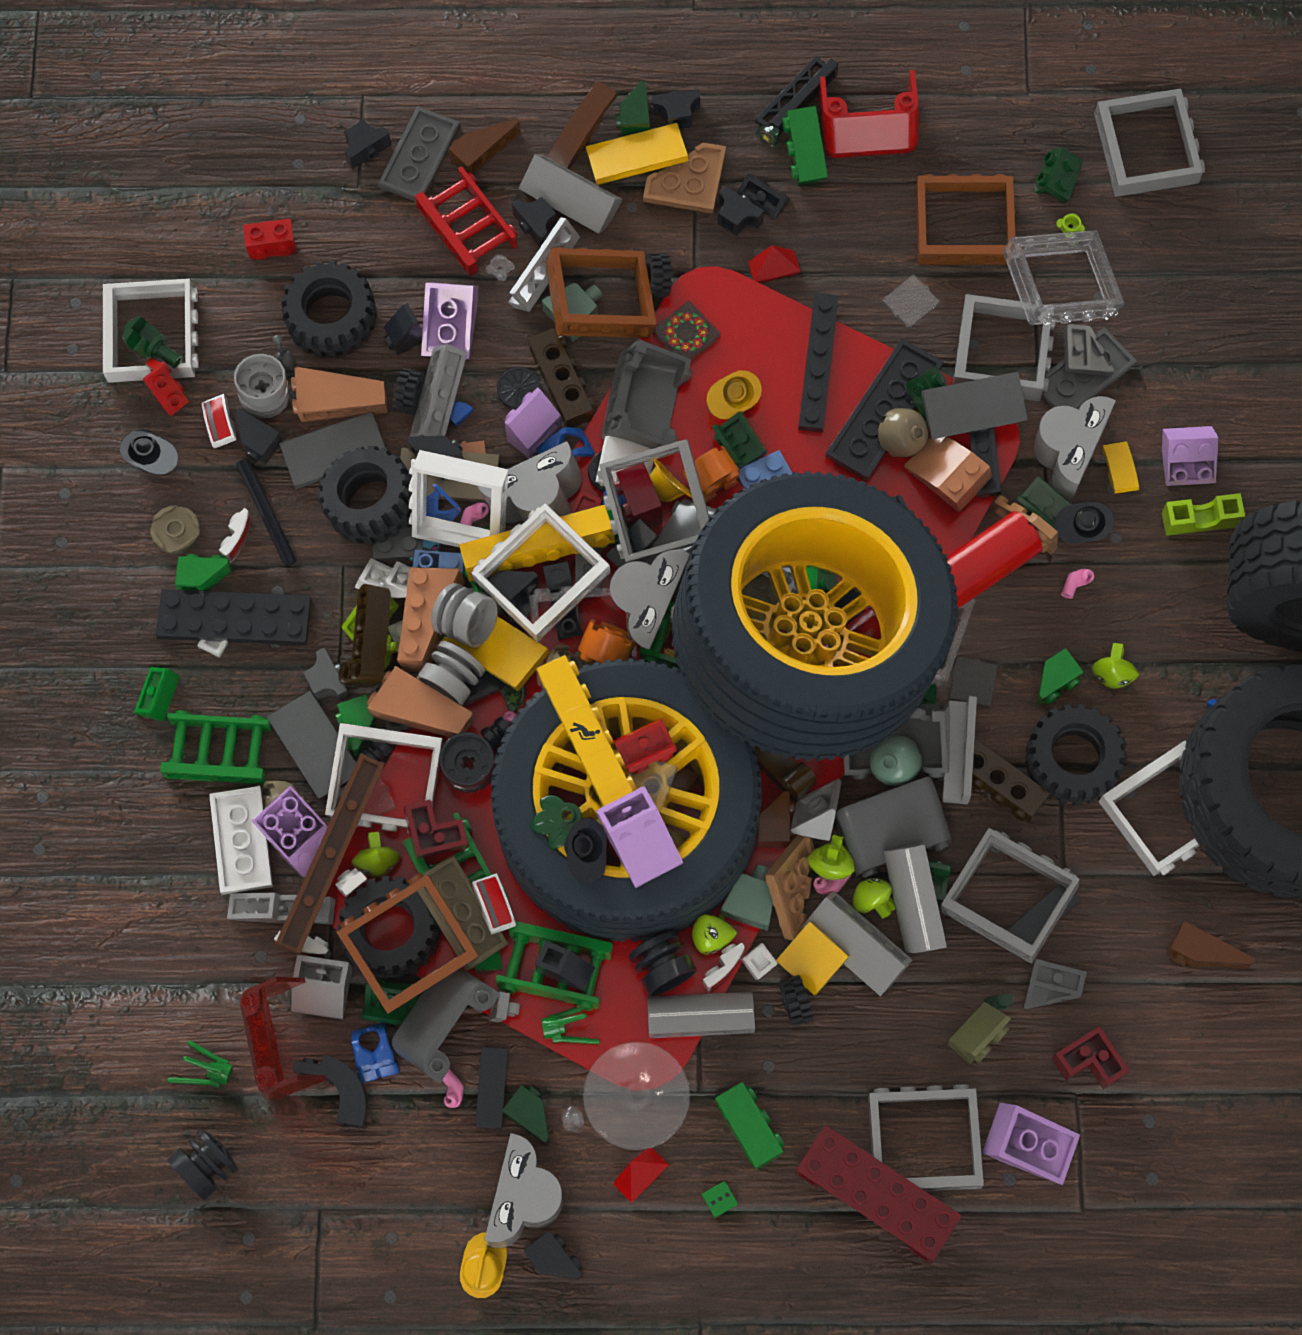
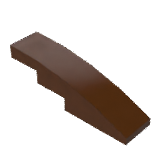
(582, 125)

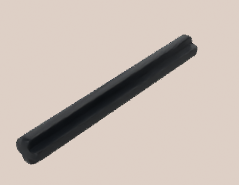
(266, 512)

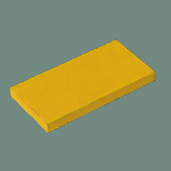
(637, 153)
(507, 654)

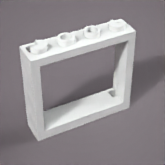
(147, 290)
(462, 471)
(570, 599)
(385, 736)
(1111, 797)

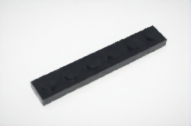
(818, 362)

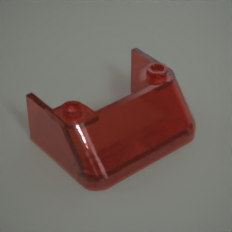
(263, 1042)

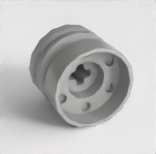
(257, 375)
(464, 615)
(453, 670)

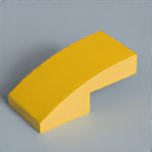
(1121, 467)

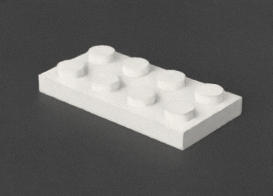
(239, 844)

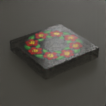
(686, 332)

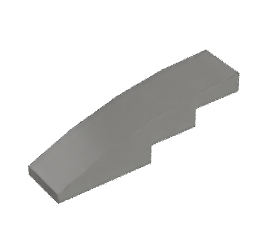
(272, 908)

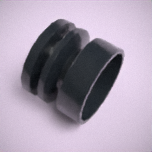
(469, 748)
(660, 959)
(203, 1164)

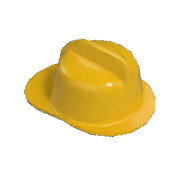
(734, 394)
(666, 485)
(482, 1267)

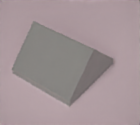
(816, 812)

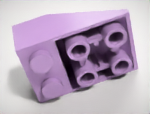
(292, 829)
(639, 836)

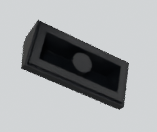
(763, 195)

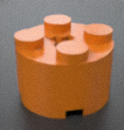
(716, 471)
(605, 643)

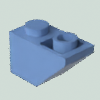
(437, 559)

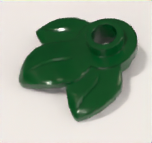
(552, 820)

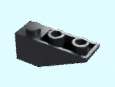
(558, 575)

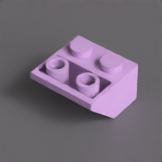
(532, 422)
(1190, 455)

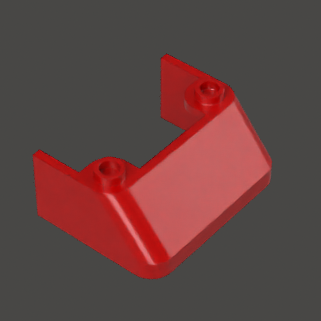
(871, 131)

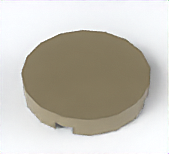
(175, 529)

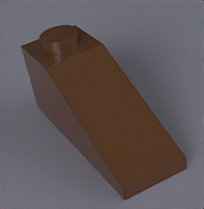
(480, 146)
(1199, 948)

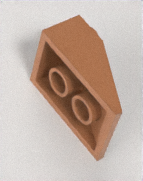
(950, 471)

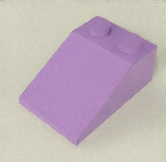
(449, 316)
(1031, 1143)

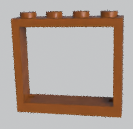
(962, 253)
(600, 325)
(374, 910)

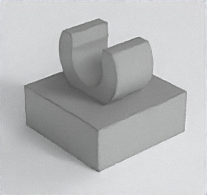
(503, 1008)

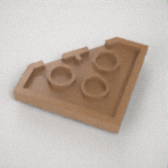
(691, 183)
(1047, 533)
(791, 885)

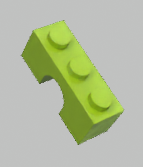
(1221, 513)

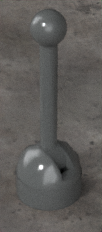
(284, 356)

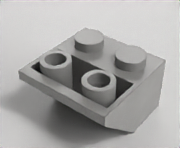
(324, 989)

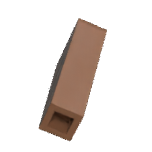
(335, 395)
(417, 705)

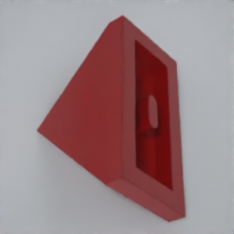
(774, 264)
(640, 1174)

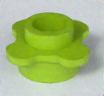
(1070, 219)

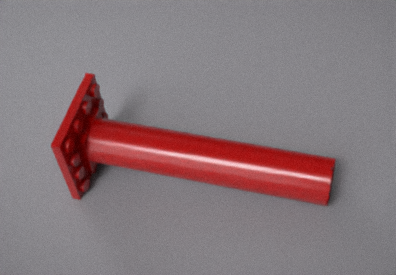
(974, 565)

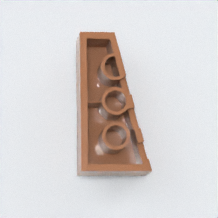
(417, 636)

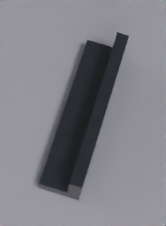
(803, 97)

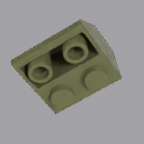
(978, 1032)

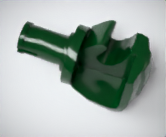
(149, 342)

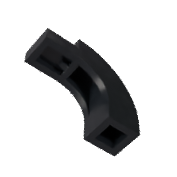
(353, 1097)

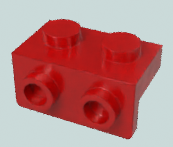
(269, 239)
(164, 387)
(645, 746)

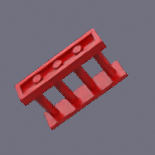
(455, 241)

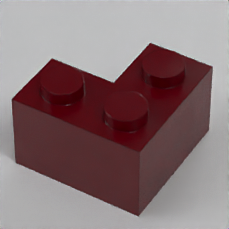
(639, 496)
(428, 837)
(1095, 1053)

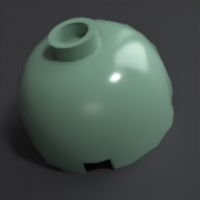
(895, 760)

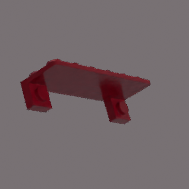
(878, 1193)

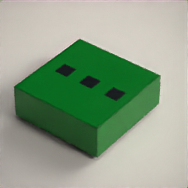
(719, 1199)

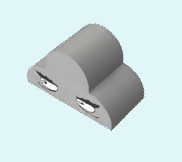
(1069, 440)
(540, 481)
(647, 591)
(523, 1197)

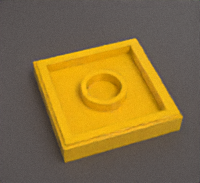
(813, 958)

